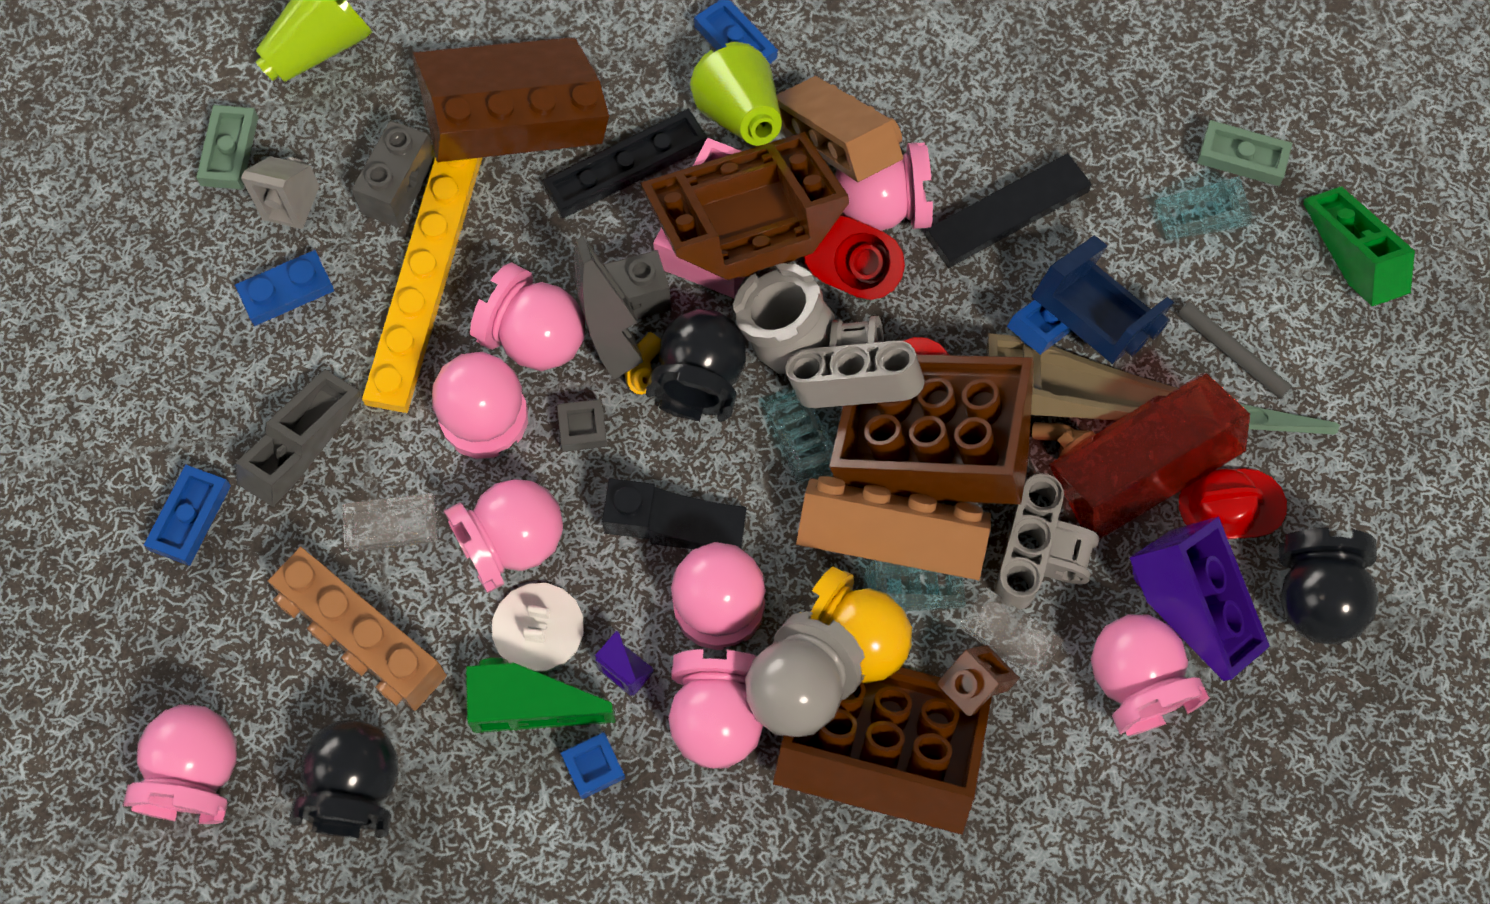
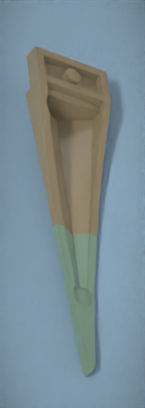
(1086, 389)

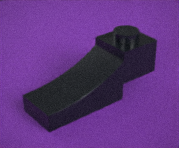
(668, 517)

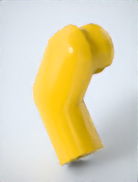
(638, 377)

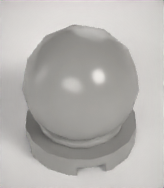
(783, 314)
(803, 676)

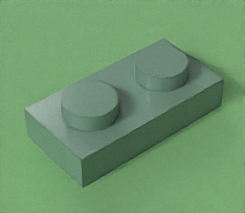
(227, 147)
(1244, 153)

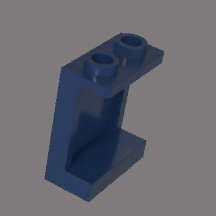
(1098, 305)

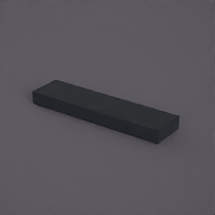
(624, 163)
(1008, 210)

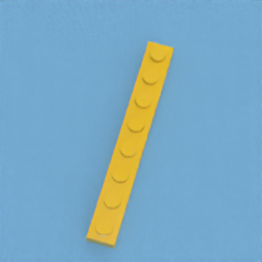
(420, 285)

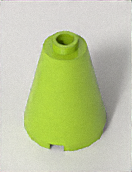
(308, 35)
(738, 92)

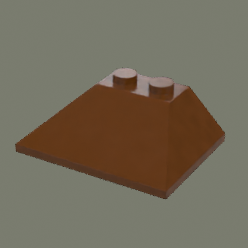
(749, 207)

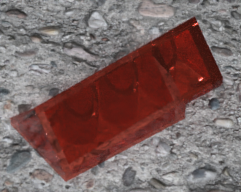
(1152, 454)

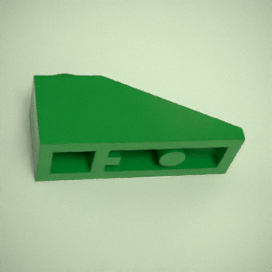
(1362, 246)
(517, 698)

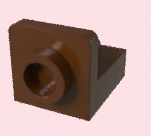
(976, 678)

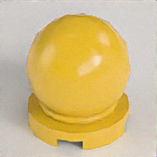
(870, 617)

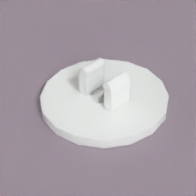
(538, 627)

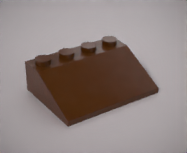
(510, 98)
(951, 441)
(893, 751)

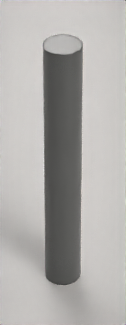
(1234, 350)

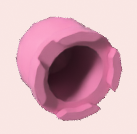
(892, 193)
(532, 322)
(479, 405)
(510, 528)
(718, 596)
(1144, 670)
(711, 709)
(184, 763)

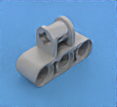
(855, 368)
(1056, 544)

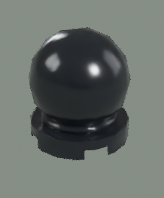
(699, 364)
(1328, 589)
(347, 776)

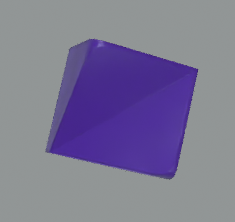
(622, 665)

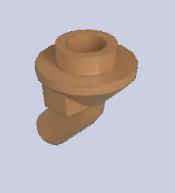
(1062, 433)

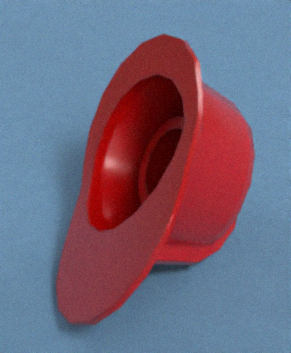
(858, 260)
(1243, 499)

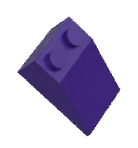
(1202, 595)

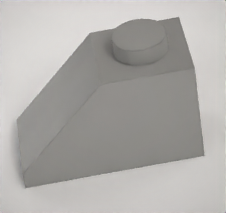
(282, 190)

